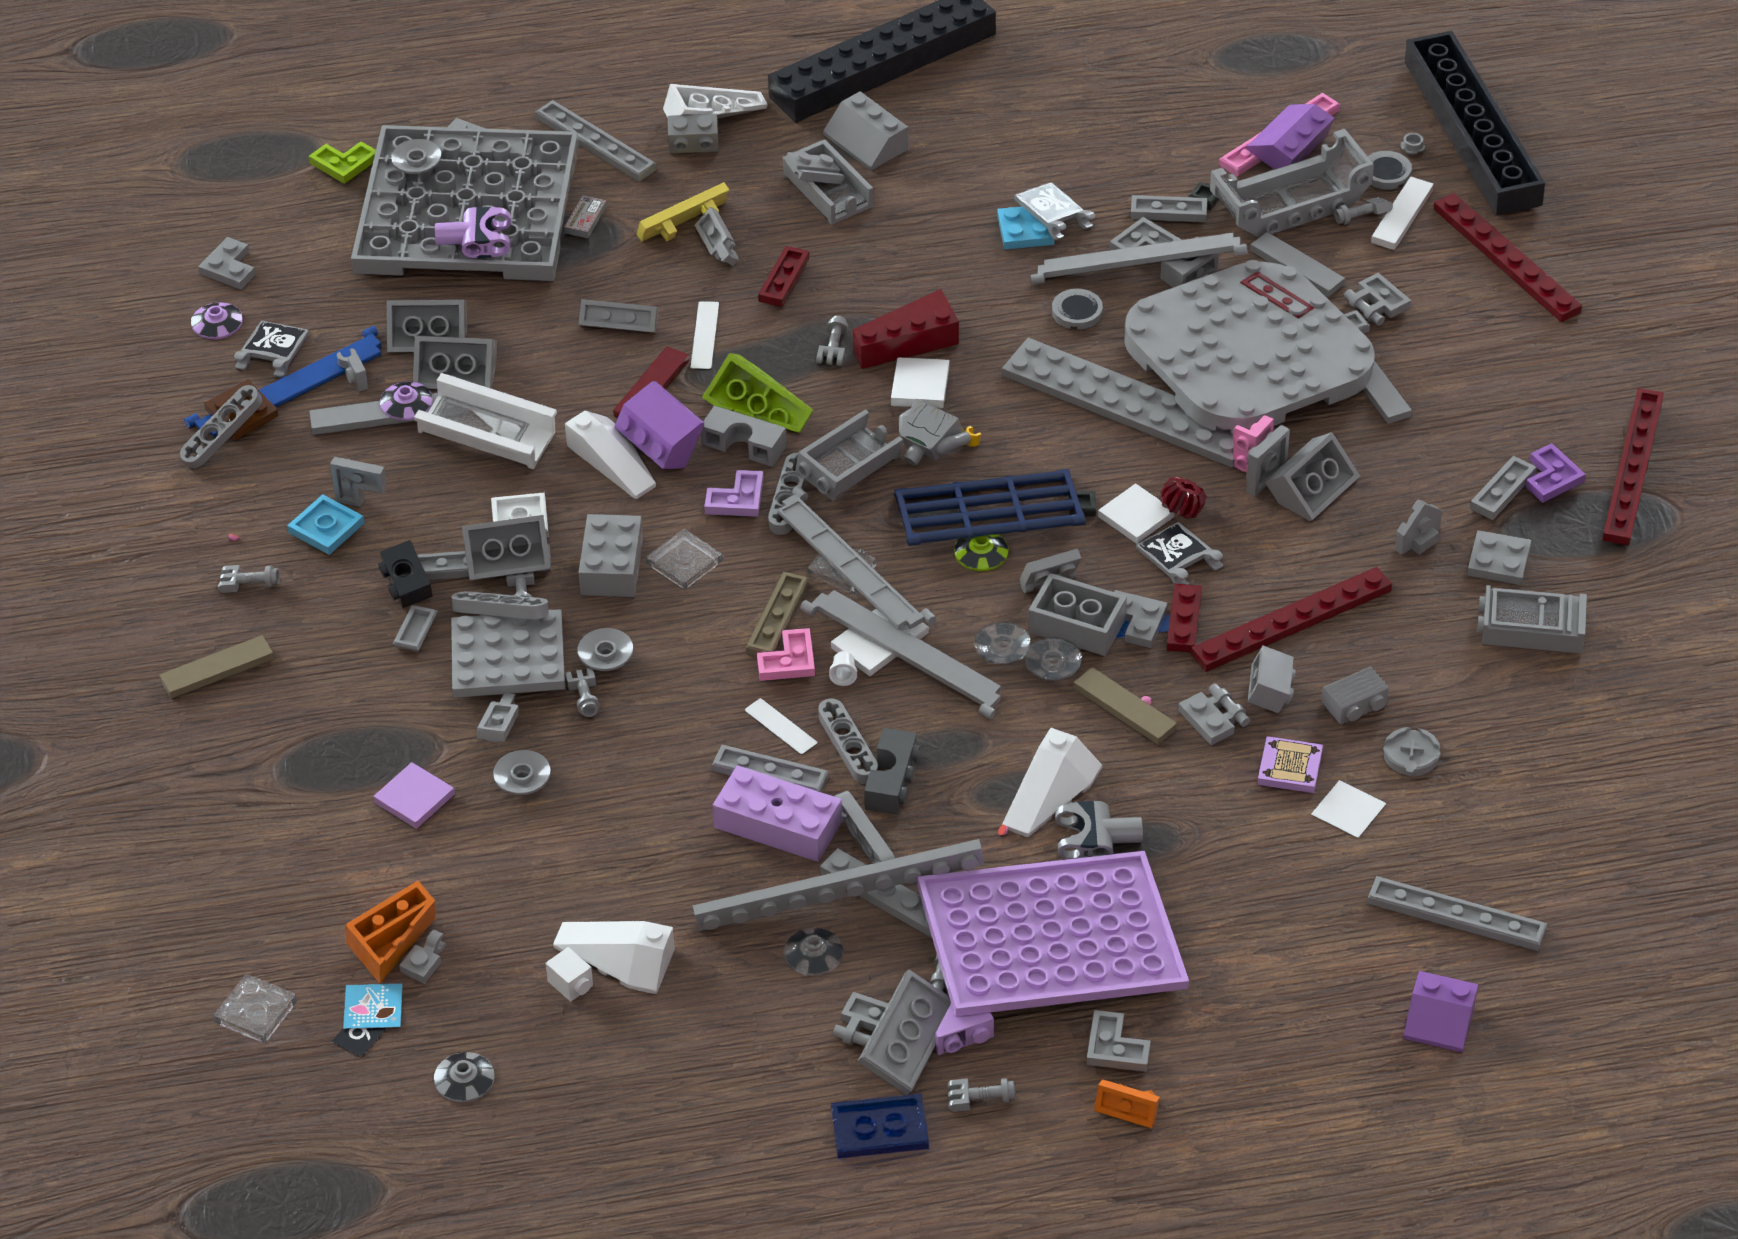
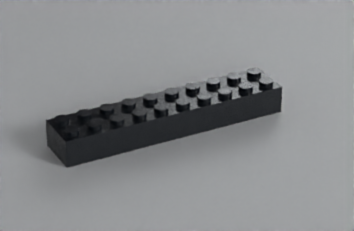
(879, 56)
(1474, 123)

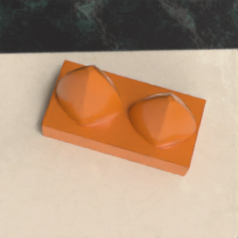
(1127, 1103)

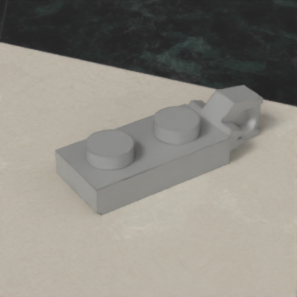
(717, 237)
(498, 719)

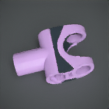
(476, 232)

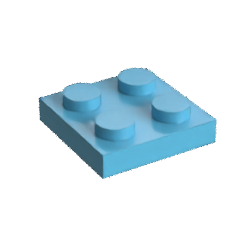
(1022, 229)
(325, 524)

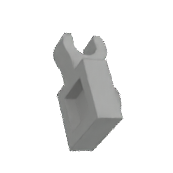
(354, 370)
(424, 961)

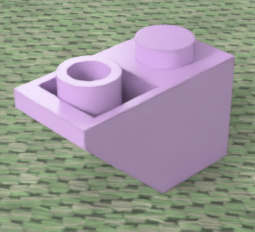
(963, 1031)

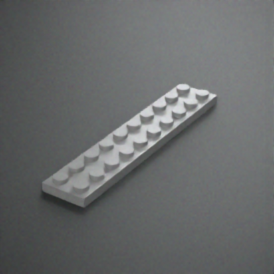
(1115, 398)

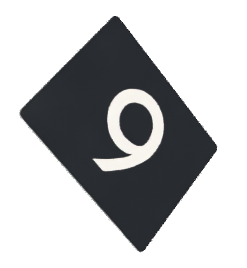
(358, 1039)

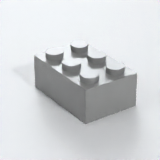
(610, 555)
(1077, 613)

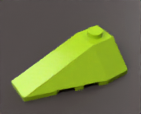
(753, 393)

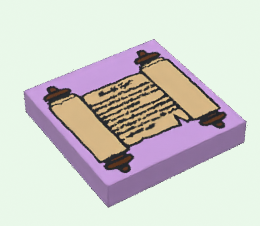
(1290, 764)

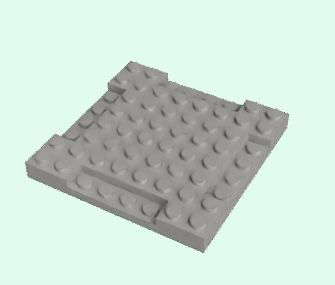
(477, 168)

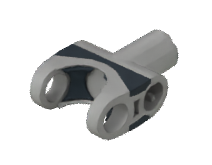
(1096, 829)

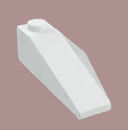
(708, 100)
(609, 452)
(1054, 777)
(626, 950)

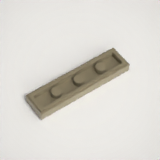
(778, 613)
(216, 666)
(1125, 706)

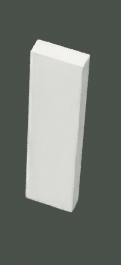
(1403, 213)

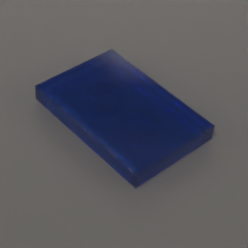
(879, 1126)

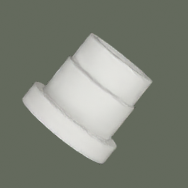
(843, 669)

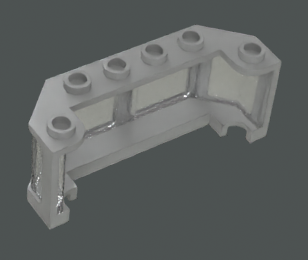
(1297, 191)

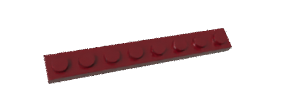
(1507, 257)
(1633, 467)
(1291, 619)

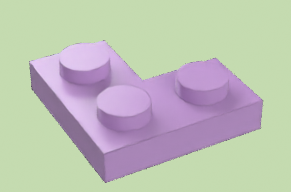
(740, 501)

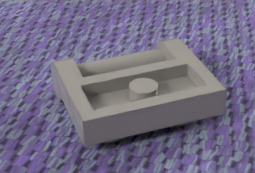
(1037, 571)

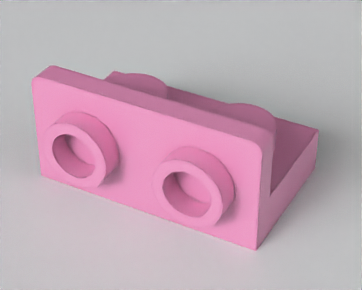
(1246, 439)

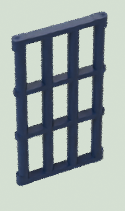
(965, 517)

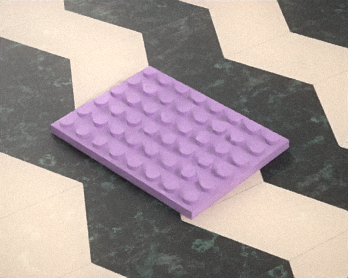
(1051, 933)

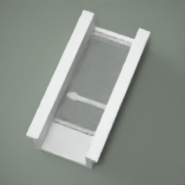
(489, 420)

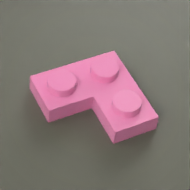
(792, 662)

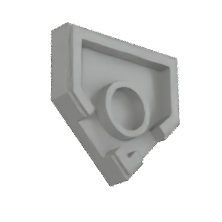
(1421, 529)

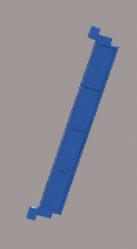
(309, 376)

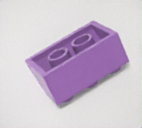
(1291, 135)
(660, 426)

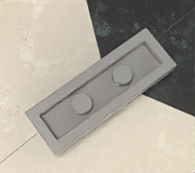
(1169, 208)
(618, 315)
(1502, 488)

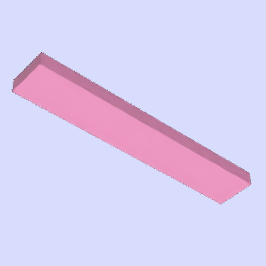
(1241, 159)

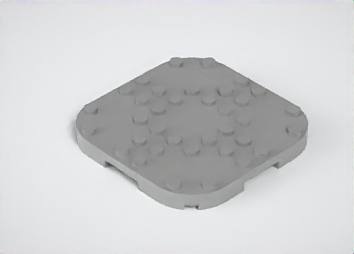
(1243, 356)

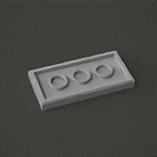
(906, 1032)

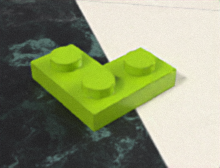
(340, 165)

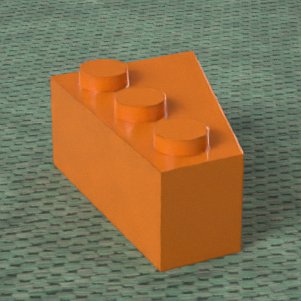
(390, 929)

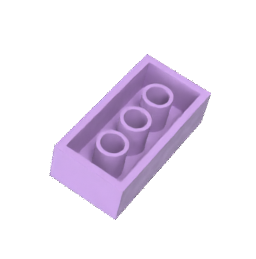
(777, 813)

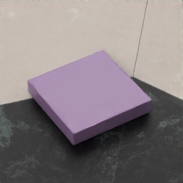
(414, 795)

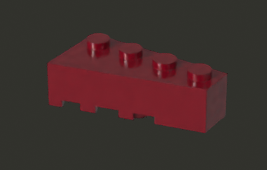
(907, 331)

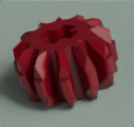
(1182, 497)

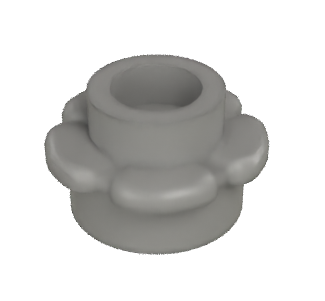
(1413, 144)

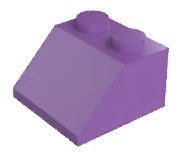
(1440, 1011)

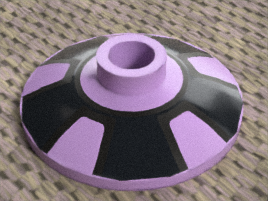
(216, 320)
(405, 399)

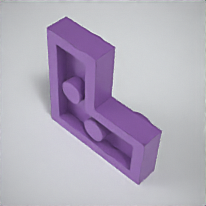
(1556, 474)

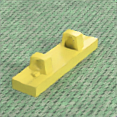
(666, 220)

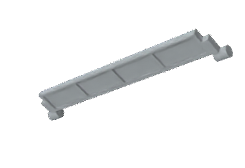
(1139, 255)
(850, 564)
(908, 648)

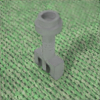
(1376, 205)
(837, 327)
(233, 576)
(520, 581)
(587, 704)
(961, 1093)

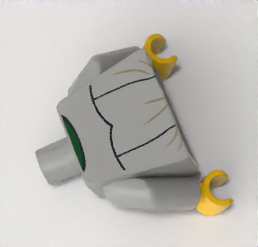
(932, 433)

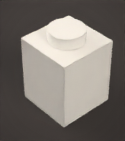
(569, 974)

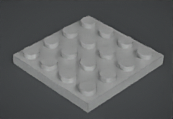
(507, 654)

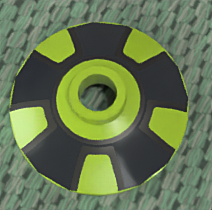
(981, 552)

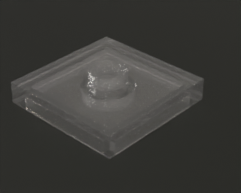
(684, 558)

